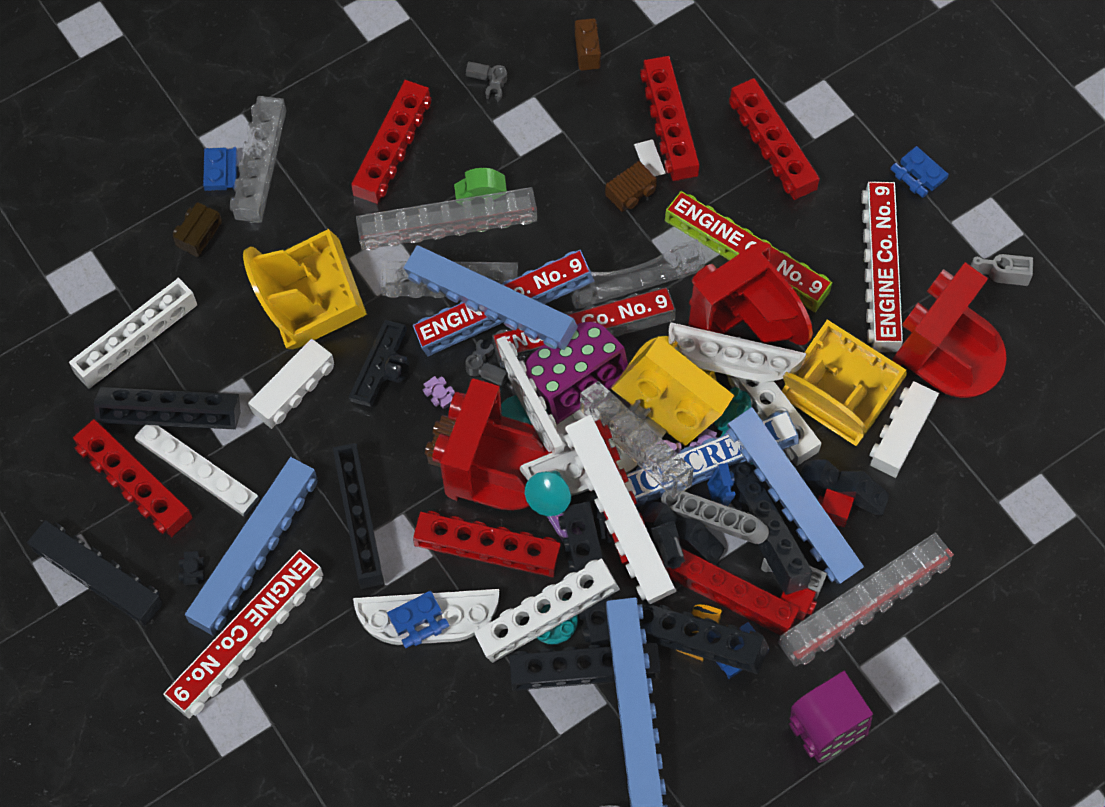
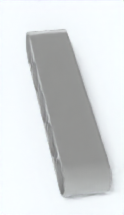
(722, 520)

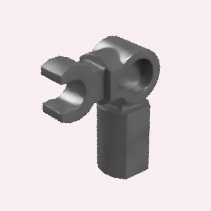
(497, 77)
(476, 365)
(641, 413)

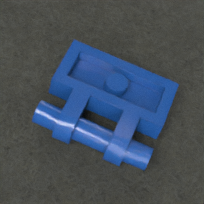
(923, 168)
(414, 613)

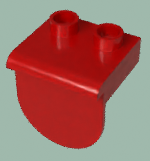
(751, 292)
(950, 341)
(486, 450)

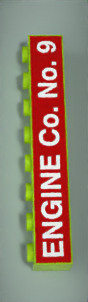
(730, 240)

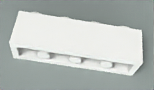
(291, 384)
(904, 428)

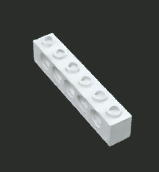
(133, 333)
(808, 441)
(560, 611)

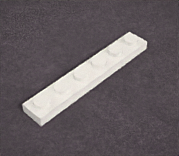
(197, 468)

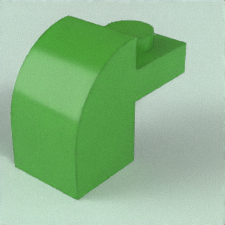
(480, 182)

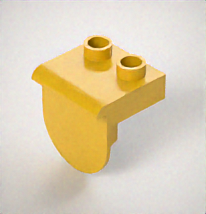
(305, 288)
(843, 383)
(674, 388)

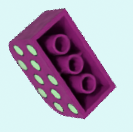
(563, 374)
(831, 718)

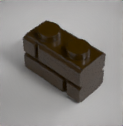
(196, 229)

